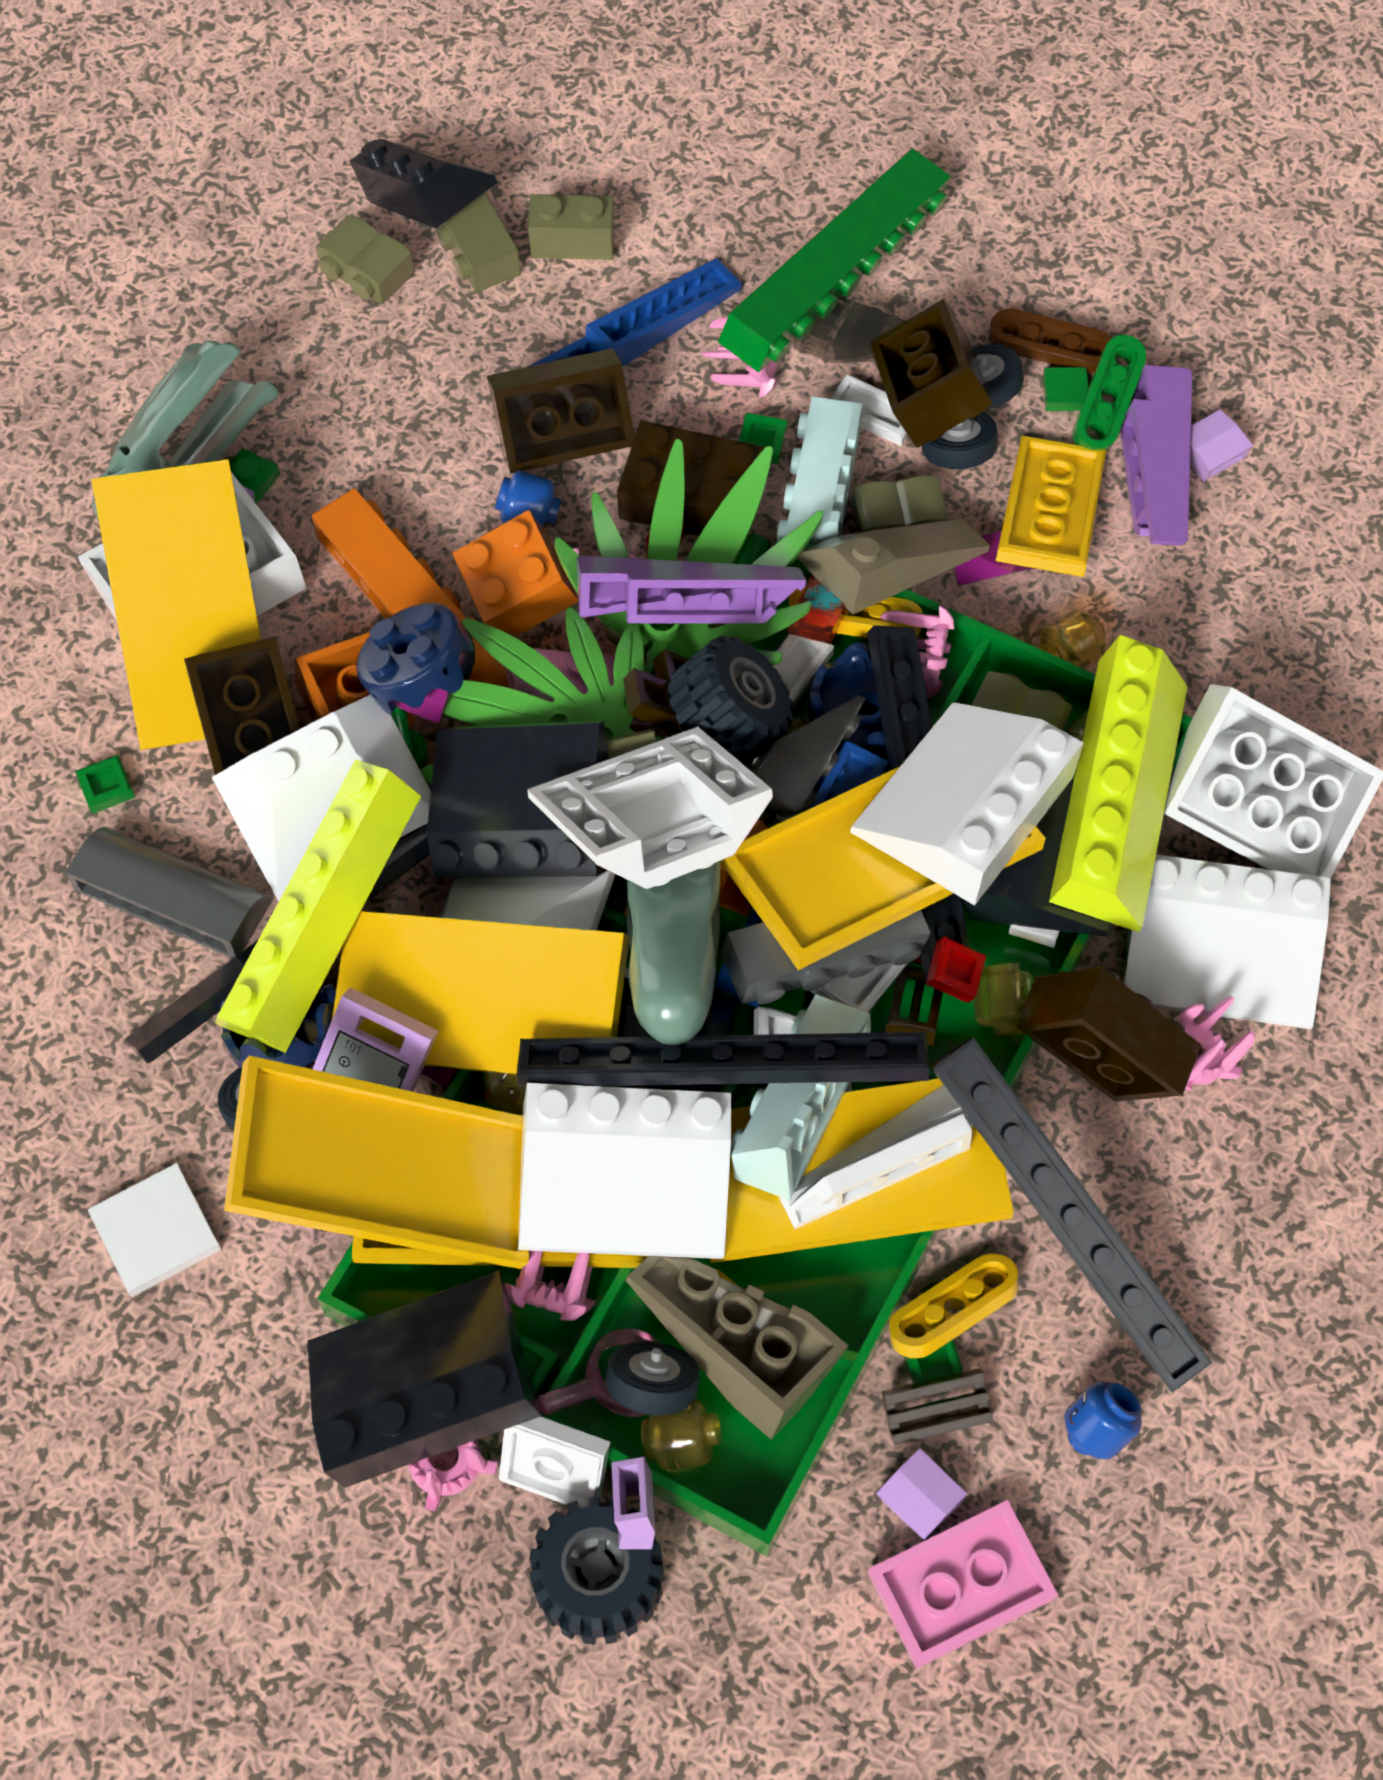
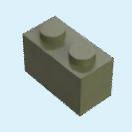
(571, 226)
(480, 245)

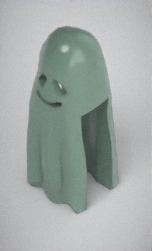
(175, 399)
(674, 952)

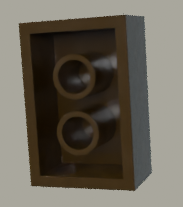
(930, 374)
(561, 410)
(710, 473)
(241, 700)
(1109, 1034)

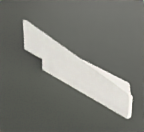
(894, 1151)

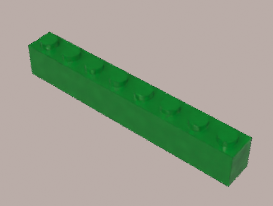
(834, 261)

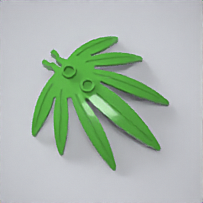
(717, 543)
(497, 705)

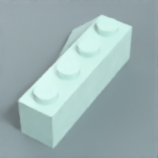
(822, 467)
(793, 1117)

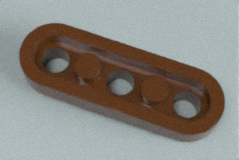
(1035, 331)

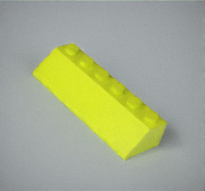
(1120, 785)
(319, 906)

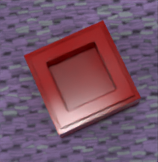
(956, 969)

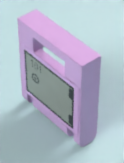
(367, 1058)

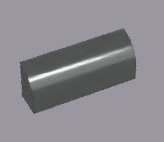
(167, 891)

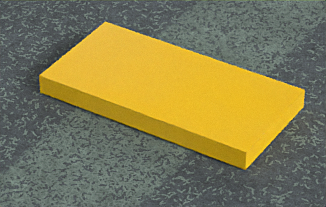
(1051, 506)

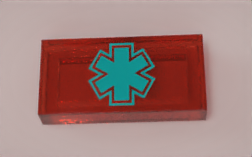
(824, 616)

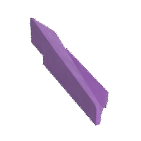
(1158, 453)
(683, 590)

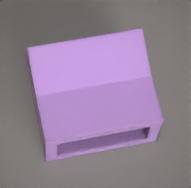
(1216, 445)
(633, 1478)
(922, 1494)

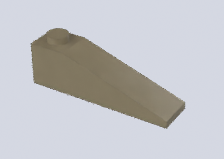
(887, 561)
(748, 1346)

